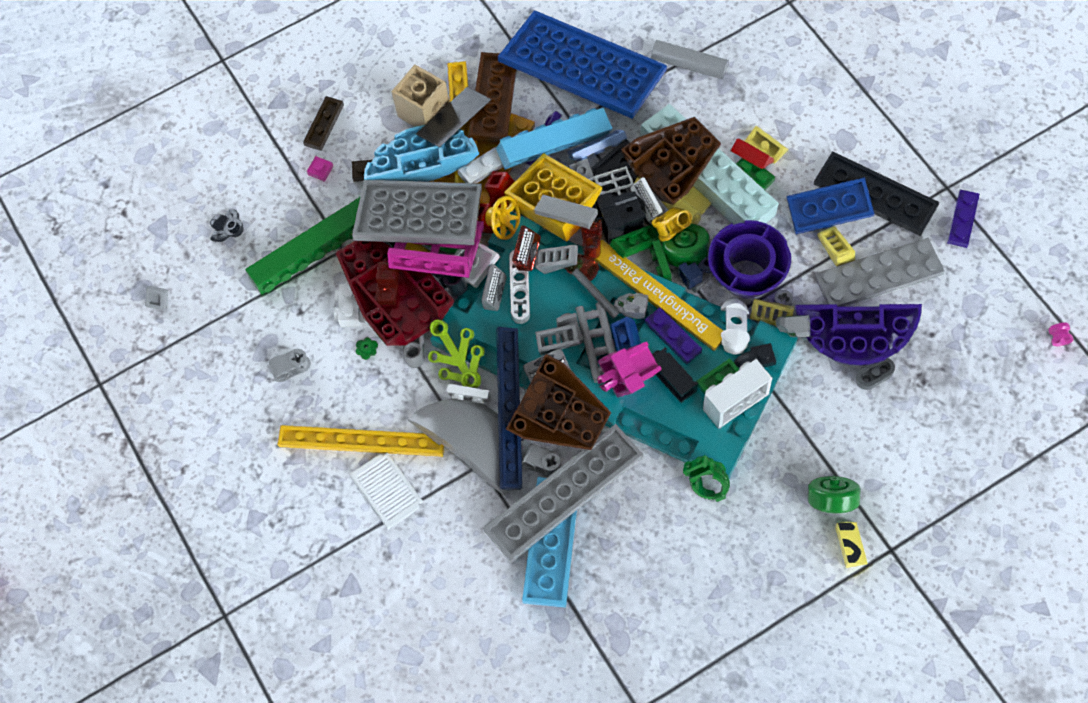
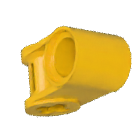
(669, 223)

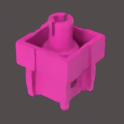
(627, 369)

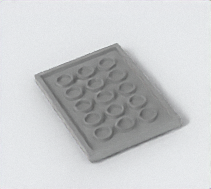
(418, 212)

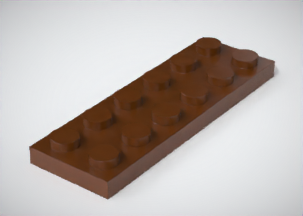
(497, 83)

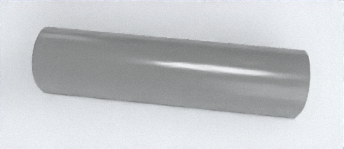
(689, 59)

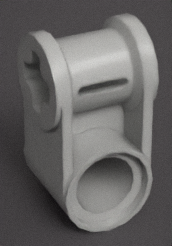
(417, 347)
(287, 365)
(538, 459)

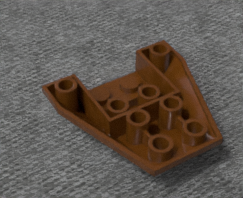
(672, 157)
(559, 409)

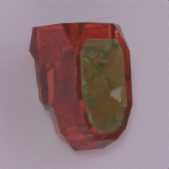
(586, 265)

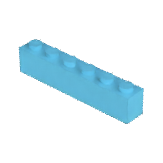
(553, 138)

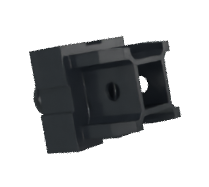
(619, 214)

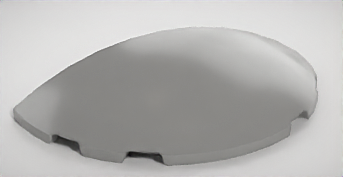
(467, 431)

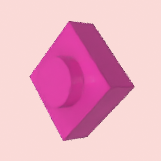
(320, 168)

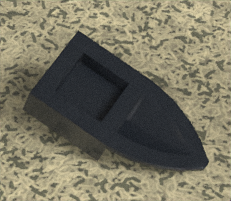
(762, 353)

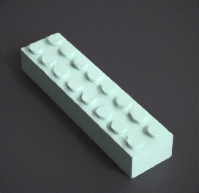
(722, 180)

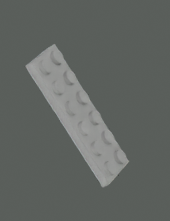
(879, 273)

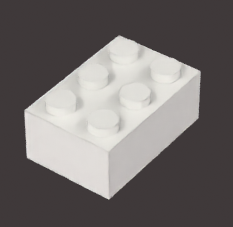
(736, 393)

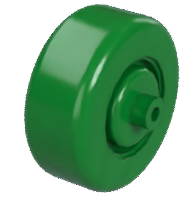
(687, 246)
(834, 494)

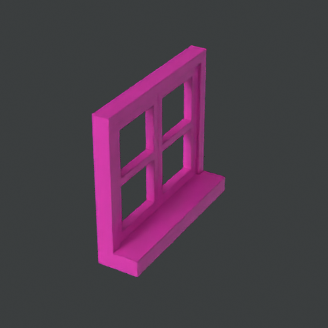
(433, 262)

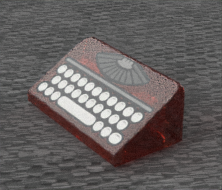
(526, 249)

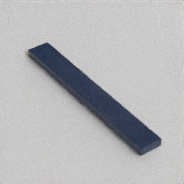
(508, 401)

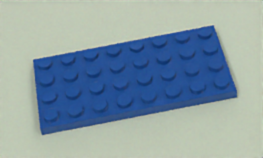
(582, 64)

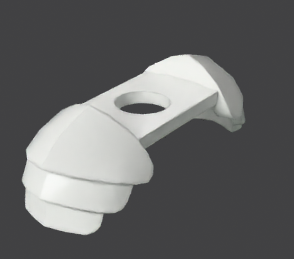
(735, 336)

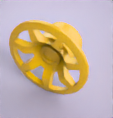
(500, 217)

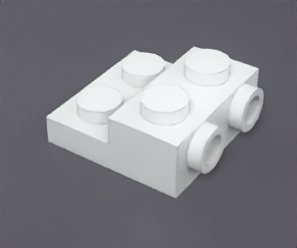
(483, 259)
(348, 312)

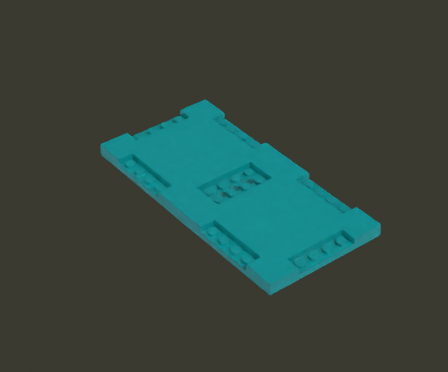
(648, 414)

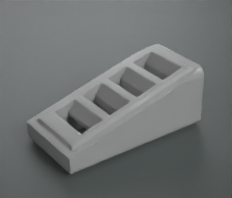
(544, 258)
(540, 335)

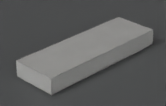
(566, 211)

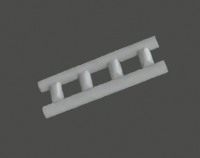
(588, 334)

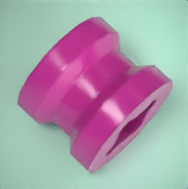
(1060, 334)

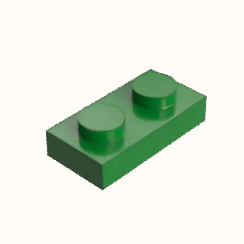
(760, 176)
(657, 254)
(716, 375)

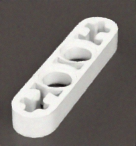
(516, 286)

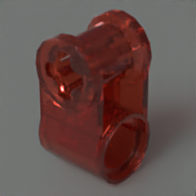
(592, 237)

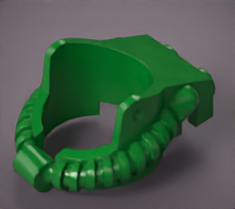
(707, 466)

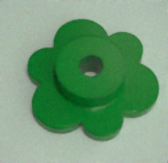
(367, 352)

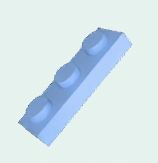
(597, 146)

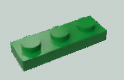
(635, 241)

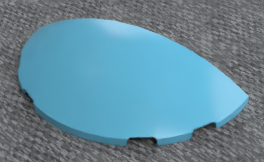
(419, 160)

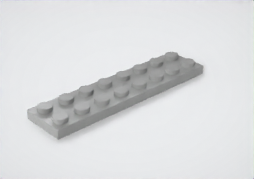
(563, 493)

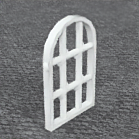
(617, 188)

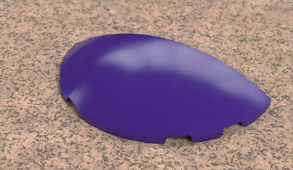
(860, 333)

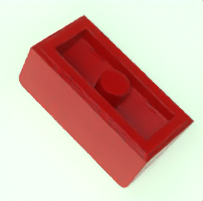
(751, 154)

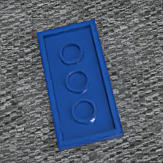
(830, 206)

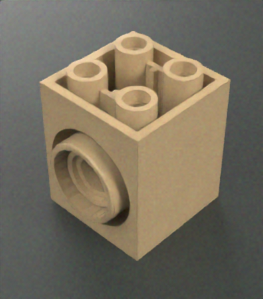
(419, 96)

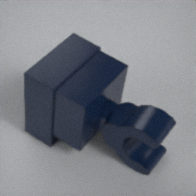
(693, 274)

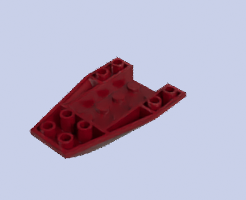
(418, 296)

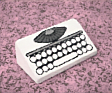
(647, 199)

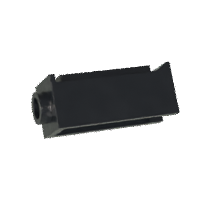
(674, 376)

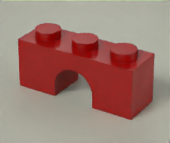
(496, 186)

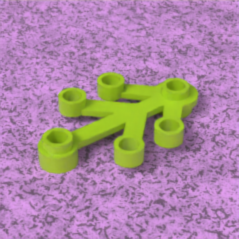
(457, 357)

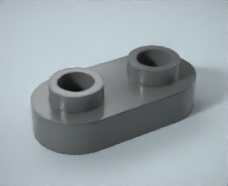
(874, 374)

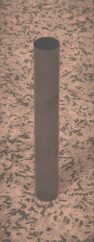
(595, 293)

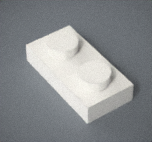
(474, 394)

